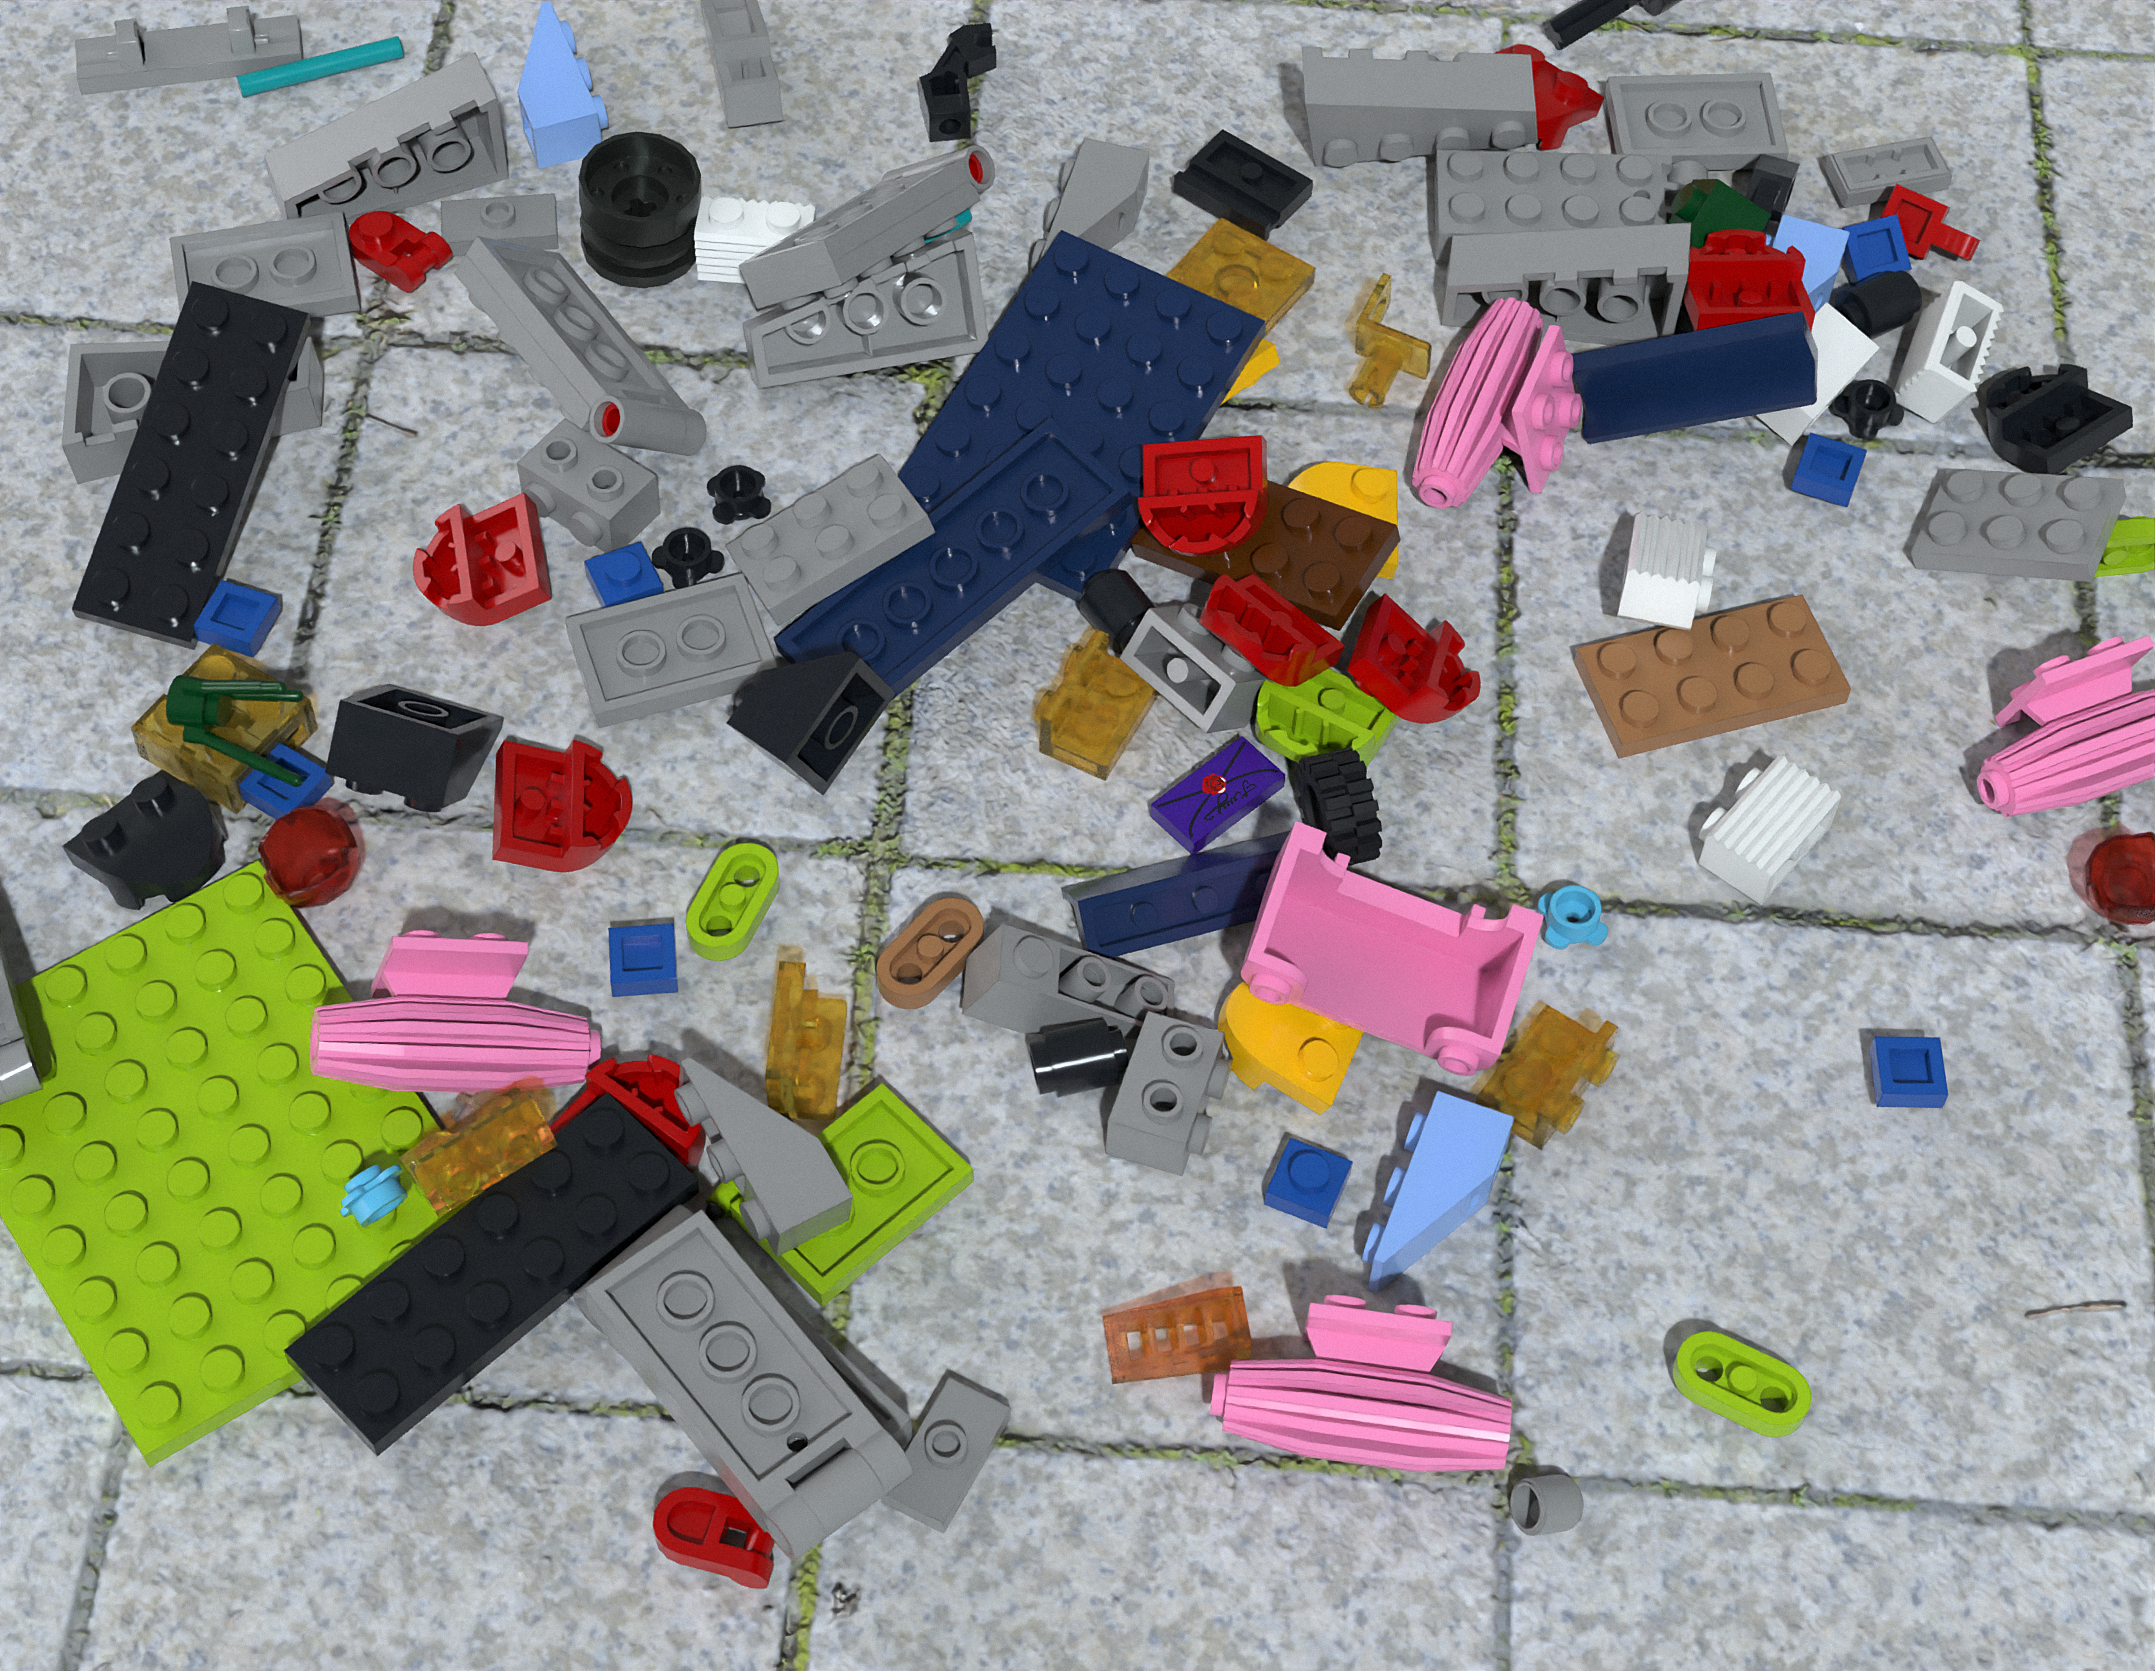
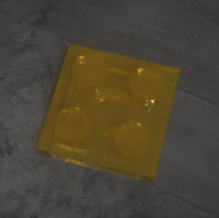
(1245, 273)

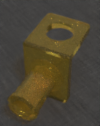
(1385, 350)

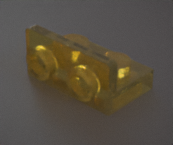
(1093, 709)
(804, 1048)
(1548, 1075)
(478, 1150)

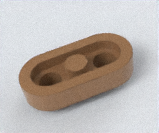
(925, 956)

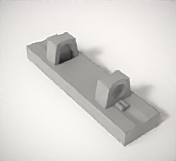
(185, 52)

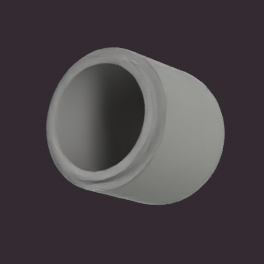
(1558, 1500)

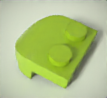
(1322, 718)

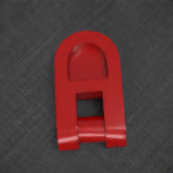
(384, 241)
(692, 1530)

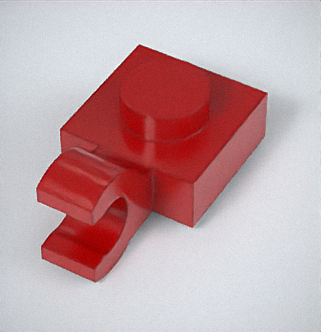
(1924, 225)

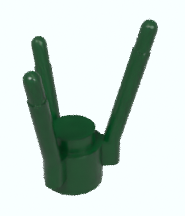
(207, 703)

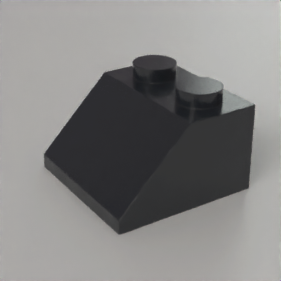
(811, 714)
(410, 746)

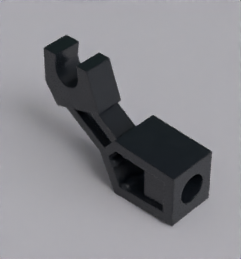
(945, 89)
(1772, 185)

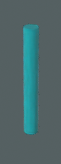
(320, 66)

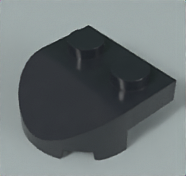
(2051, 418)
(151, 843)

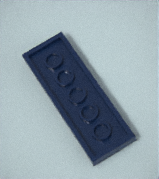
(984, 554)

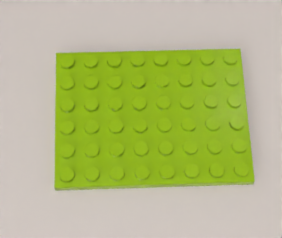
(193, 1164)

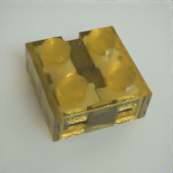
(251, 725)

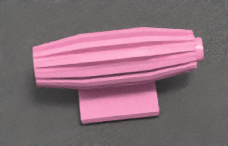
(1496, 396)
(2090, 734)
(447, 1024)
(1367, 1395)

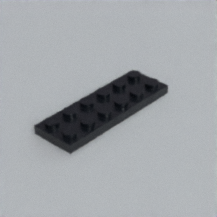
(192, 464)
(489, 1274)

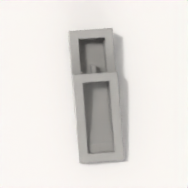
(742, 62)

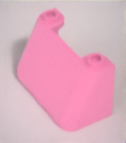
(1387, 958)

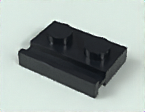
(1243, 185)

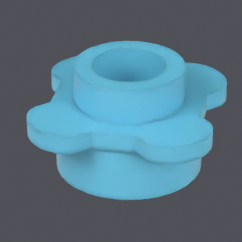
(1576, 903)
(373, 1194)

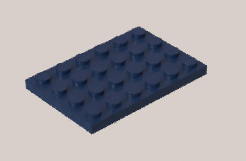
(1111, 361)

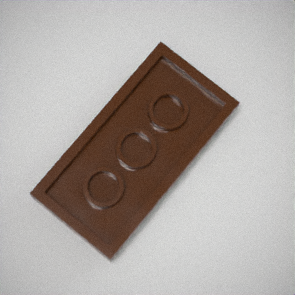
(1304, 550)

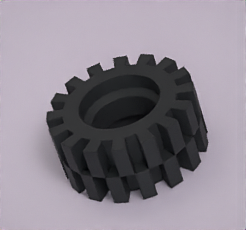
(1341, 803)

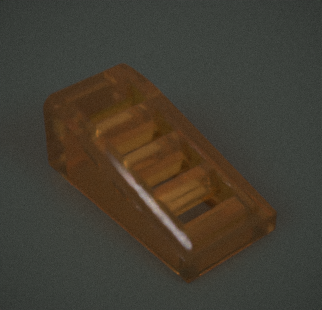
(1196, 1309)

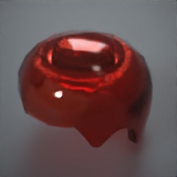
(310, 857)
(2122, 878)

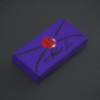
(1217, 795)

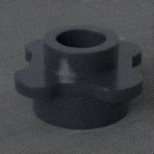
(1869, 407)
(734, 483)
(687, 545)

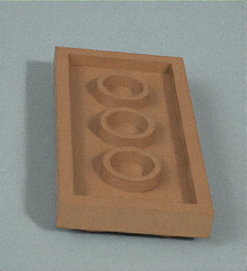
(1711, 679)

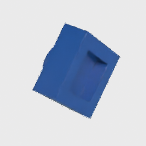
(1875, 248)
(1828, 469)
(623, 576)
(237, 618)
(278, 797)
(643, 960)
(1908, 1072)
(1308, 1183)

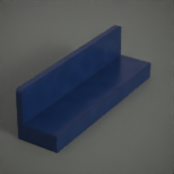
(1697, 377)
(1174, 898)

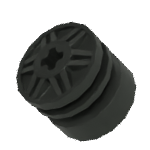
(639, 209)

